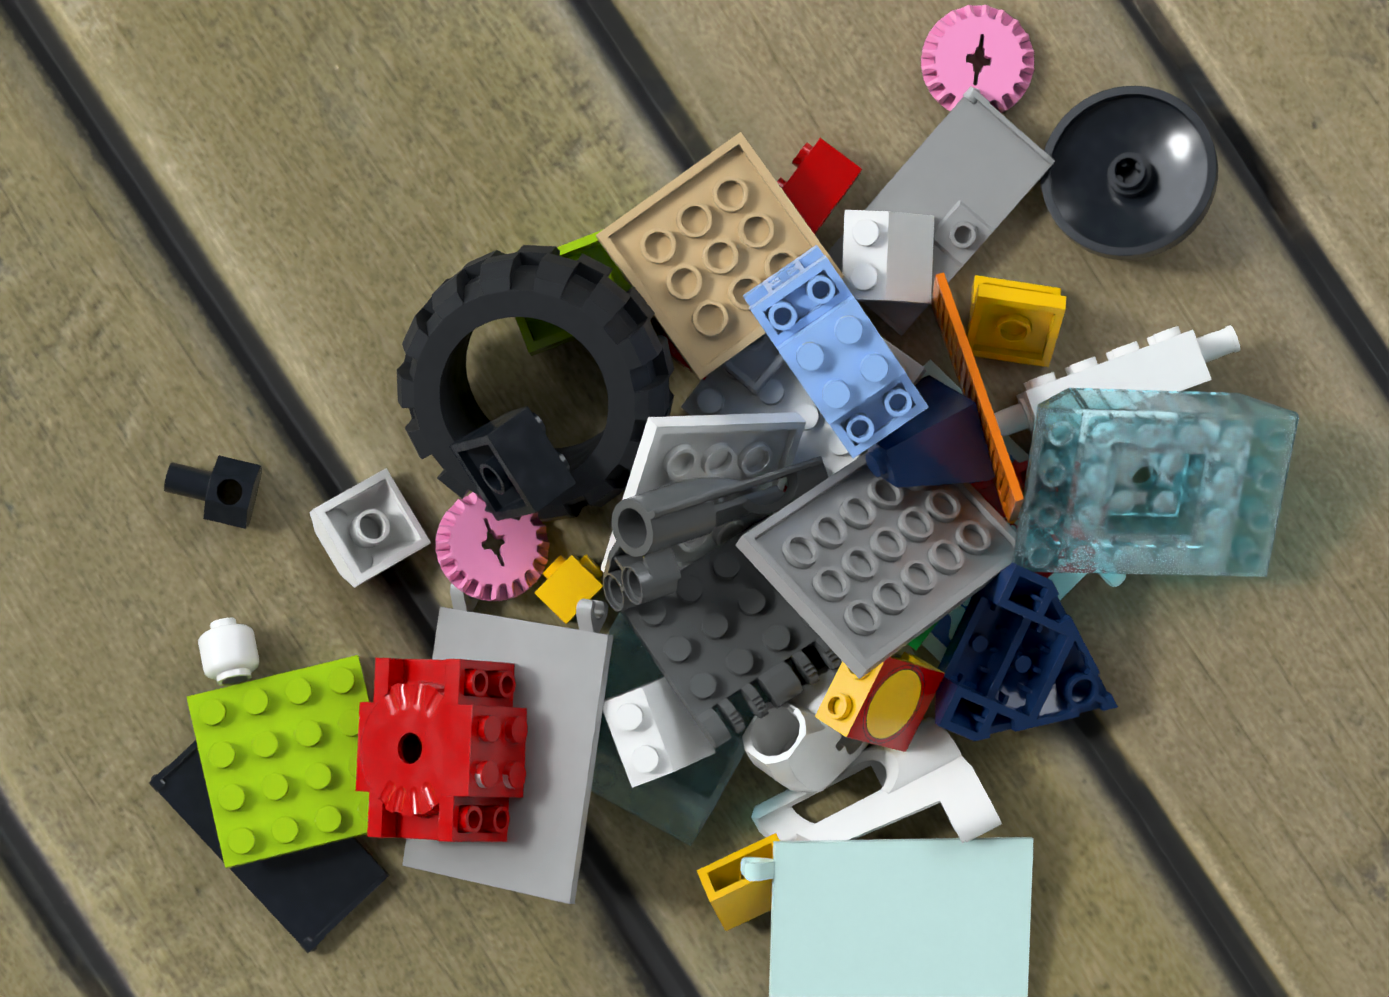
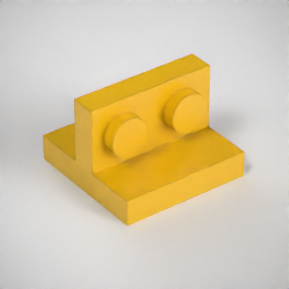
(1014, 320)

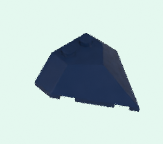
(1016, 661)

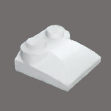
(368, 528)

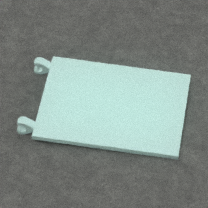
(898, 917)

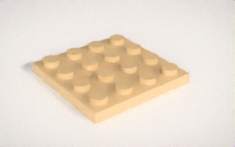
(706, 246)

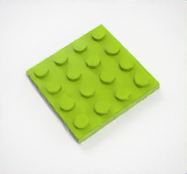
(283, 760)

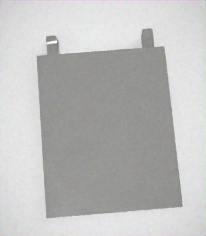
(563, 687)

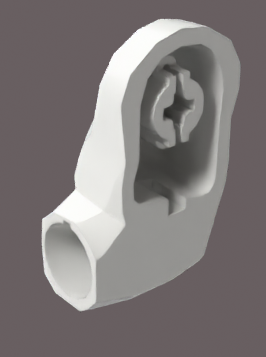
(798, 746)

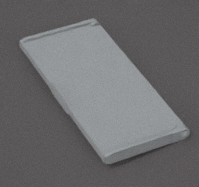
(966, 178)

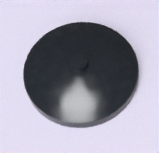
(1130, 172)

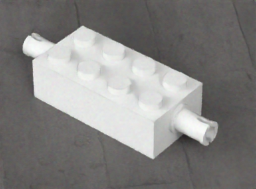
(1168, 364)

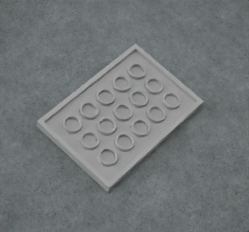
(878, 559)

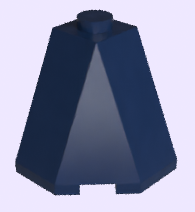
(935, 446)

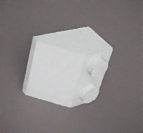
(888, 256)
(654, 732)

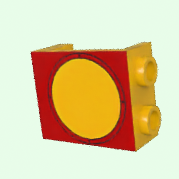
(884, 703)

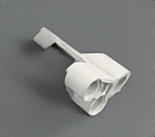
(910, 781)

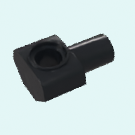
(208, 487)

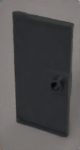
(301, 889)

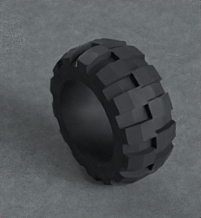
(571, 296)

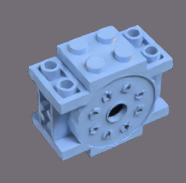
(835, 351)

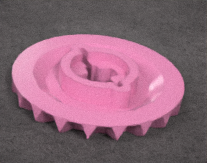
(958, 36)
(479, 570)

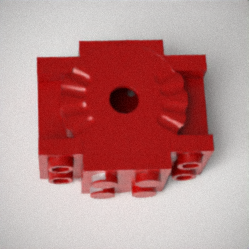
(441, 749)

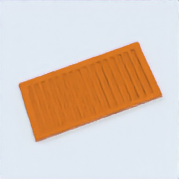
(973, 388)

